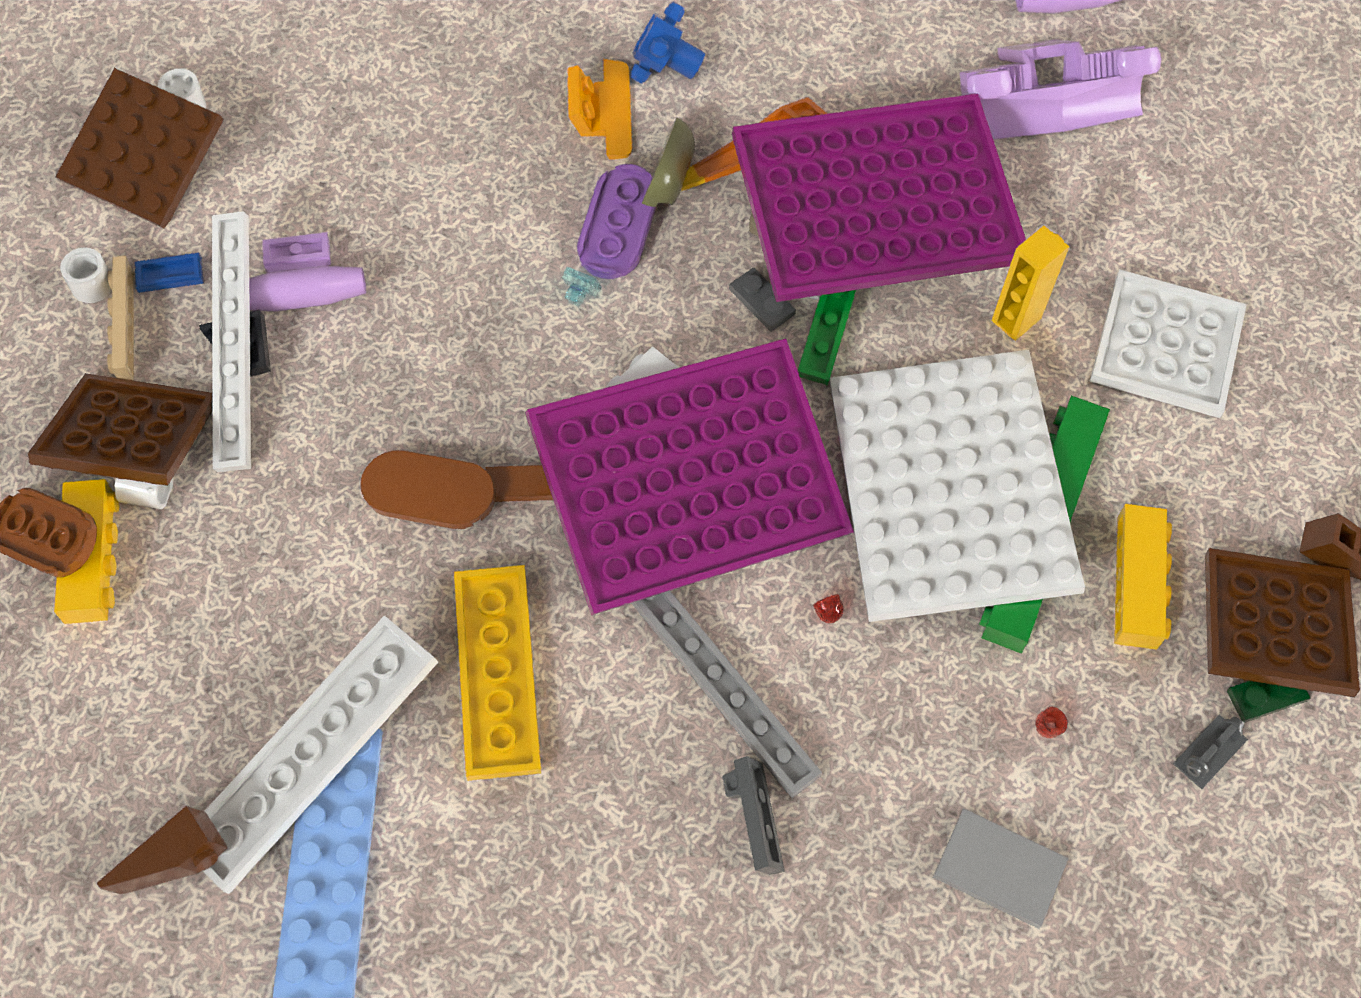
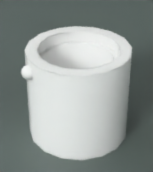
(183, 84)
(86, 275)
(142, 493)

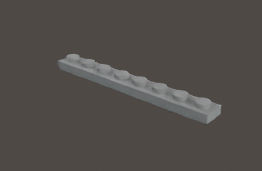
(729, 692)

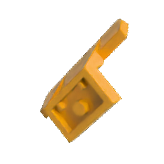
(602, 106)

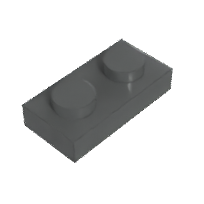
(759, 298)

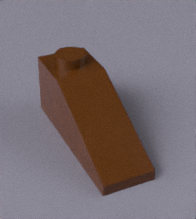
(1333, 543)
(174, 851)

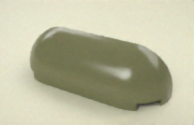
(671, 166)

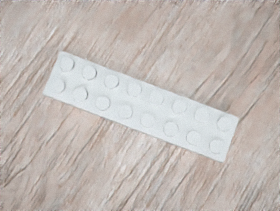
(313, 747)

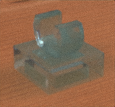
(579, 286)

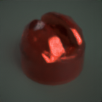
(829, 609)
(1051, 715)

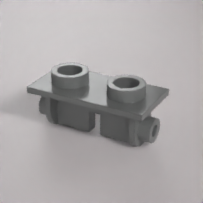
(1211, 750)

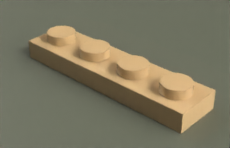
(122, 313)

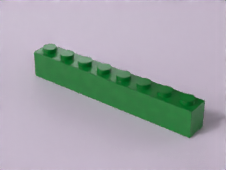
(1073, 451)

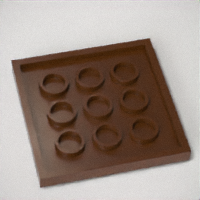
(139, 148)
(123, 429)
(1280, 622)

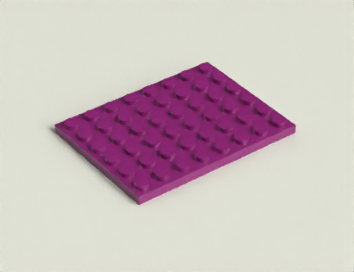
(877, 196)
(687, 474)

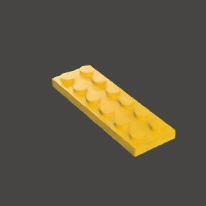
(496, 673)

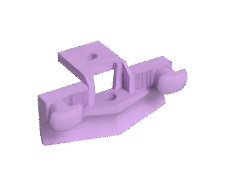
(1093, 91)

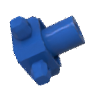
(662, 46)

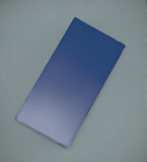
(168, 272)

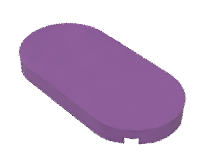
(616, 223)

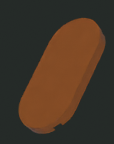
(428, 489)
(46, 532)

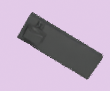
(750, 785)

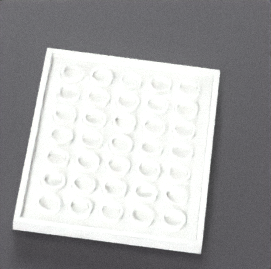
(953, 487)

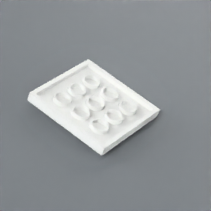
(1169, 343)

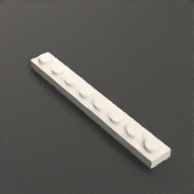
(231, 342)

